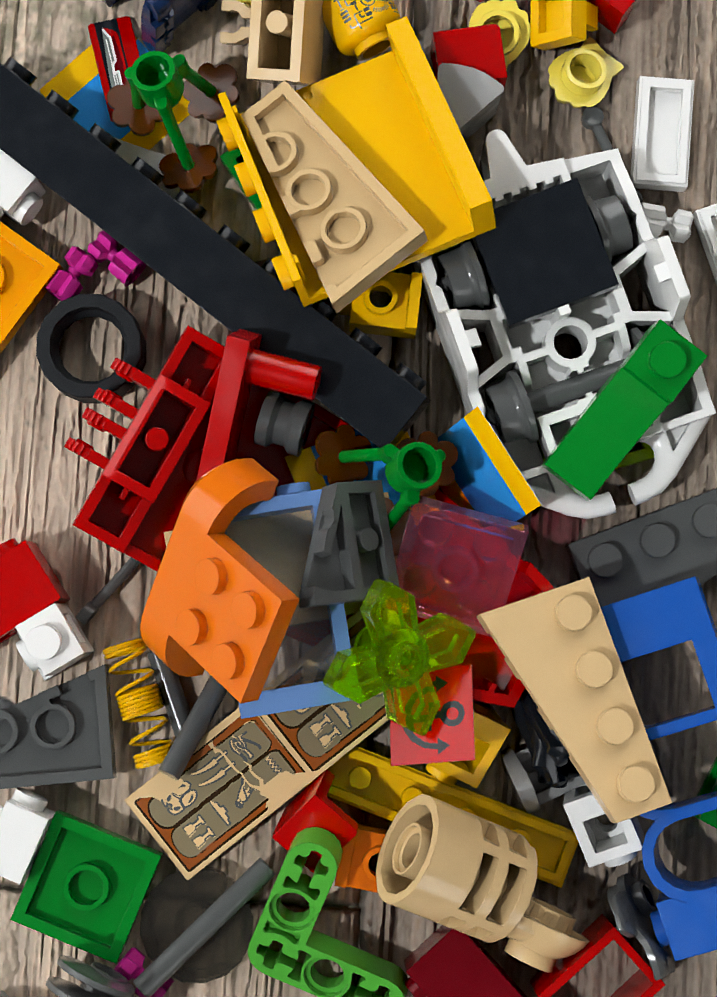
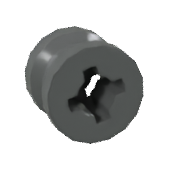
(284, 423)

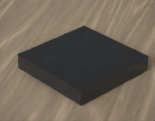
(545, 254)

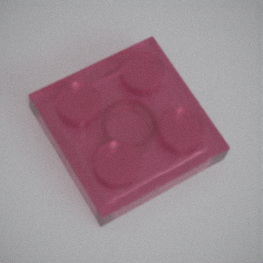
(458, 560)

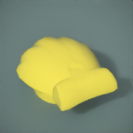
(512, 23)
(583, 75)

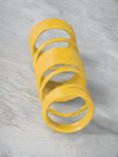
(139, 702)

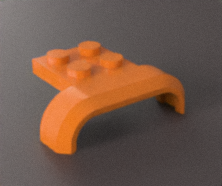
(210, 597)

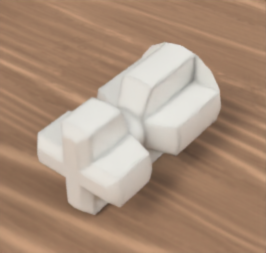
(678, 225)

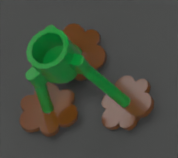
(148, 97)
(411, 468)

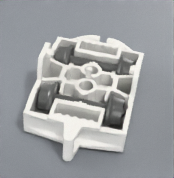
(544, 388)

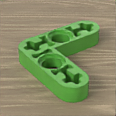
(297, 931)

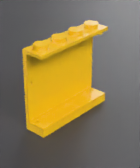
(401, 132)

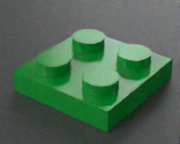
(86, 886)

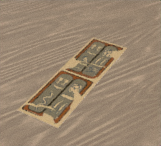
(248, 772)

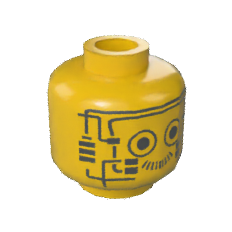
(359, 25)

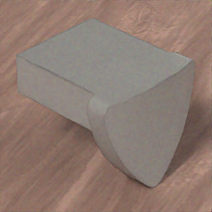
(470, 95)
(524, 780)

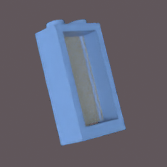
(279, 539)

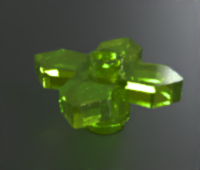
(397, 655)

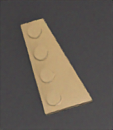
(336, 204)
(576, 679)

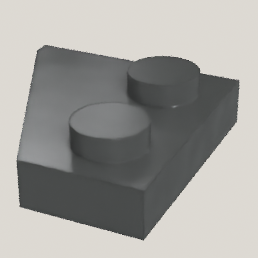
(348, 545)

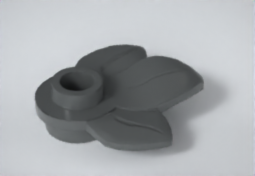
(631, 905)

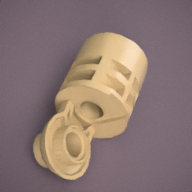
(473, 881)

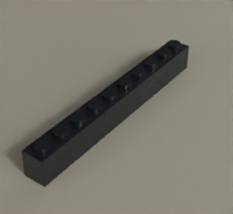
(199, 260)

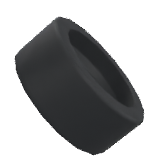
(73, 310)

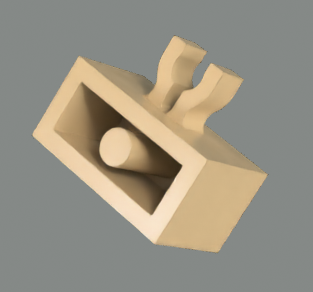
(282, 39)

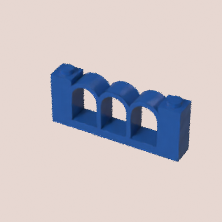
(638, 627)

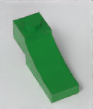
(624, 409)

